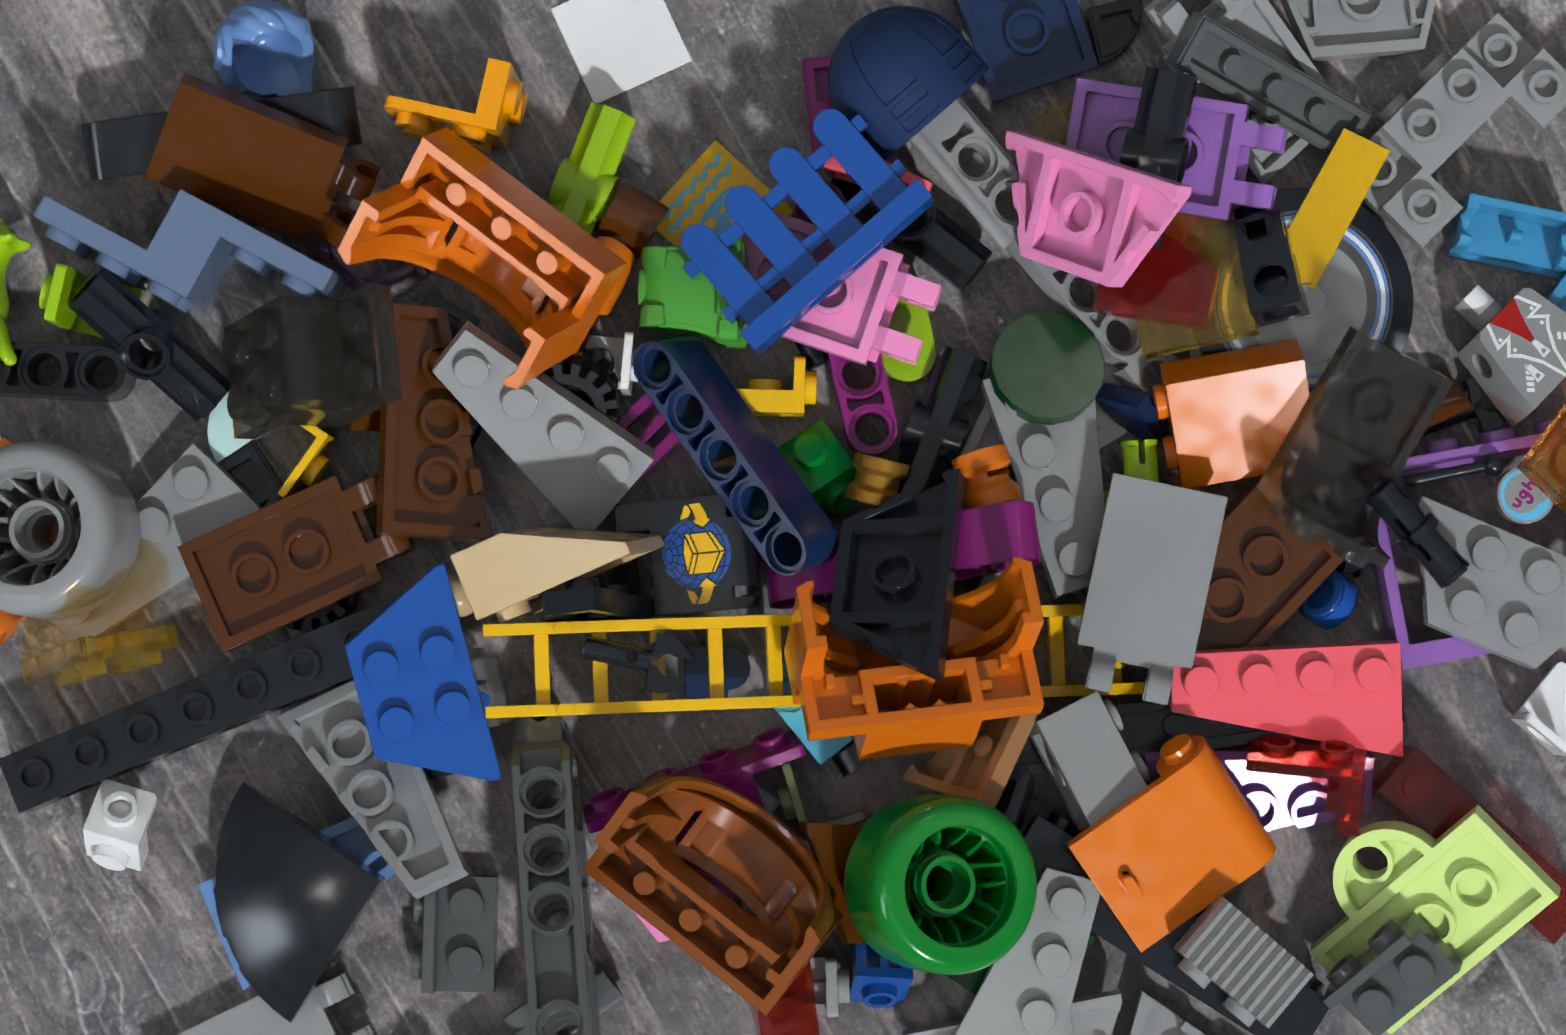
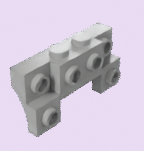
(1446, 111)

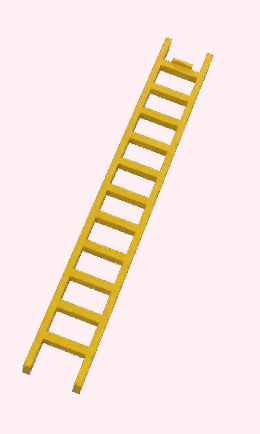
(717, 701)

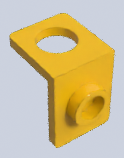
(311, 465)

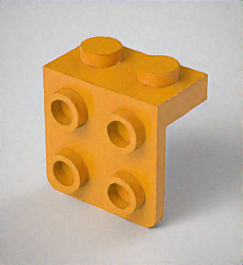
(498, 108)

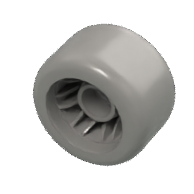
(94, 539)

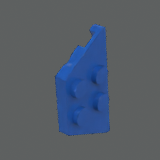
(421, 684)

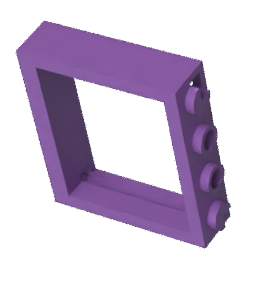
(1438, 456)

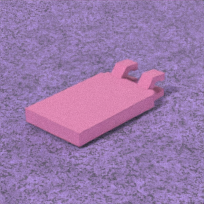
(857, 313)

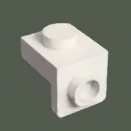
(118, 826)

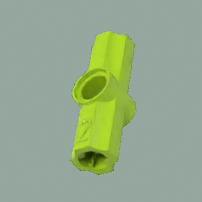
(588, 177)

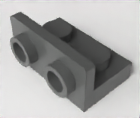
(458, 936)
(1393, 975)

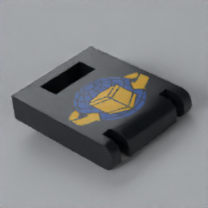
(701, 556)

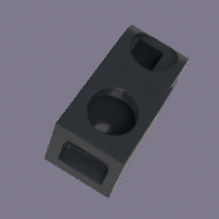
(1269, 268)

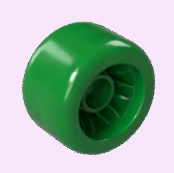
(979, 894)

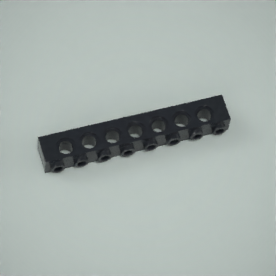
(184, 714)

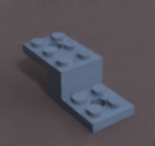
(189, 253)

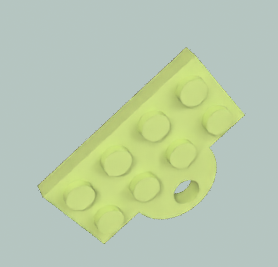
(1465, 885)

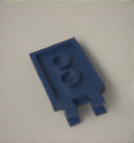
(1027, 43)

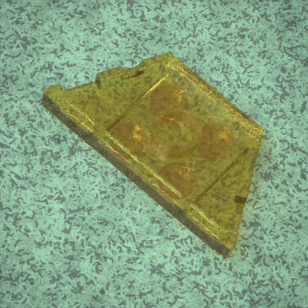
(90, 657)

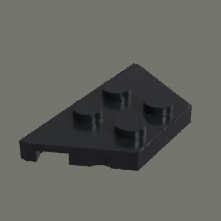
(900, 576)

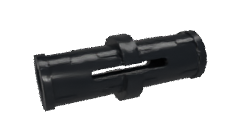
(1417, 532)

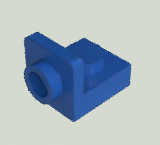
(876, 979)

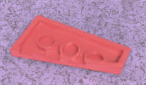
(1300, 691)

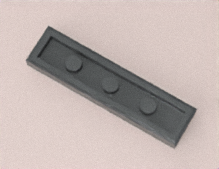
(1265, 83)

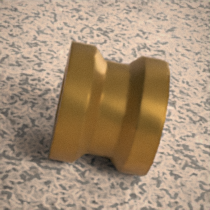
(875, 479)

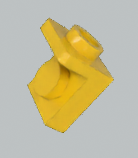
(769, 400)

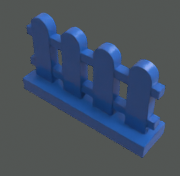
(834, 222)

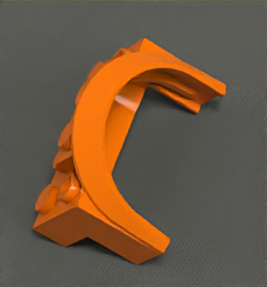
(507, 248)

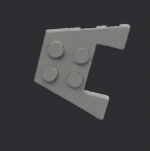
(1360, 27)

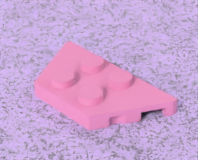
(1088, 210)

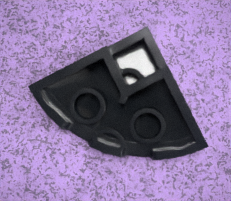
(285, 898)

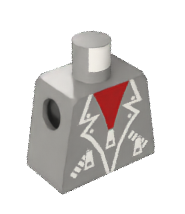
(1517, 349)

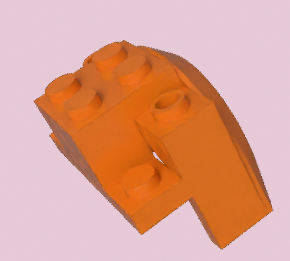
(905, 712)

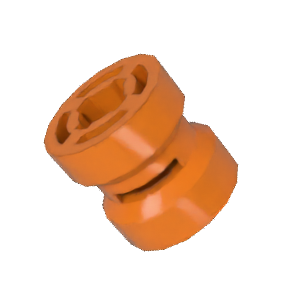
(987, 477)

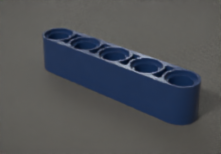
(735, 454)

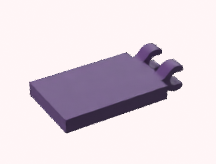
(1217, 144)

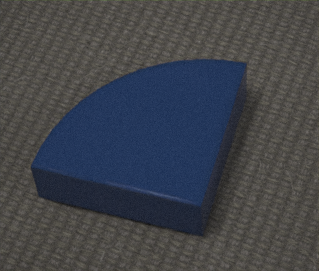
(1132, 411)

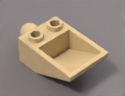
(514, 568)

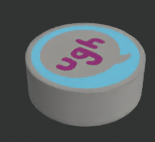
(1519, 498)

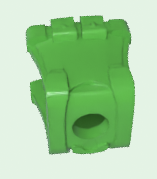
(684, 305)

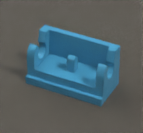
(1509, 236)

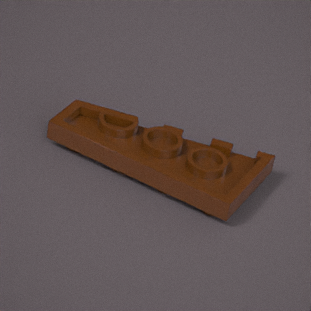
(424, 443)

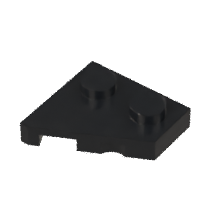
(589, 601)

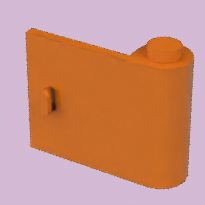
(1178, 841)

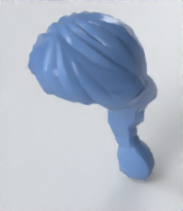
(266, 51)

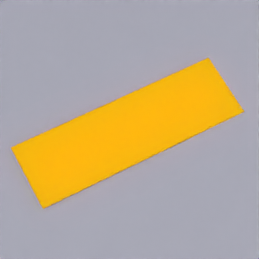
(1333, 202)

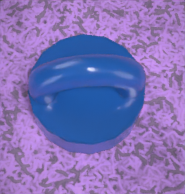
(1331, 602)

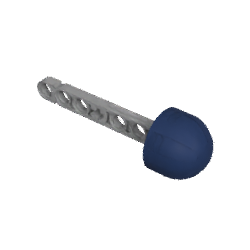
(906, 82)

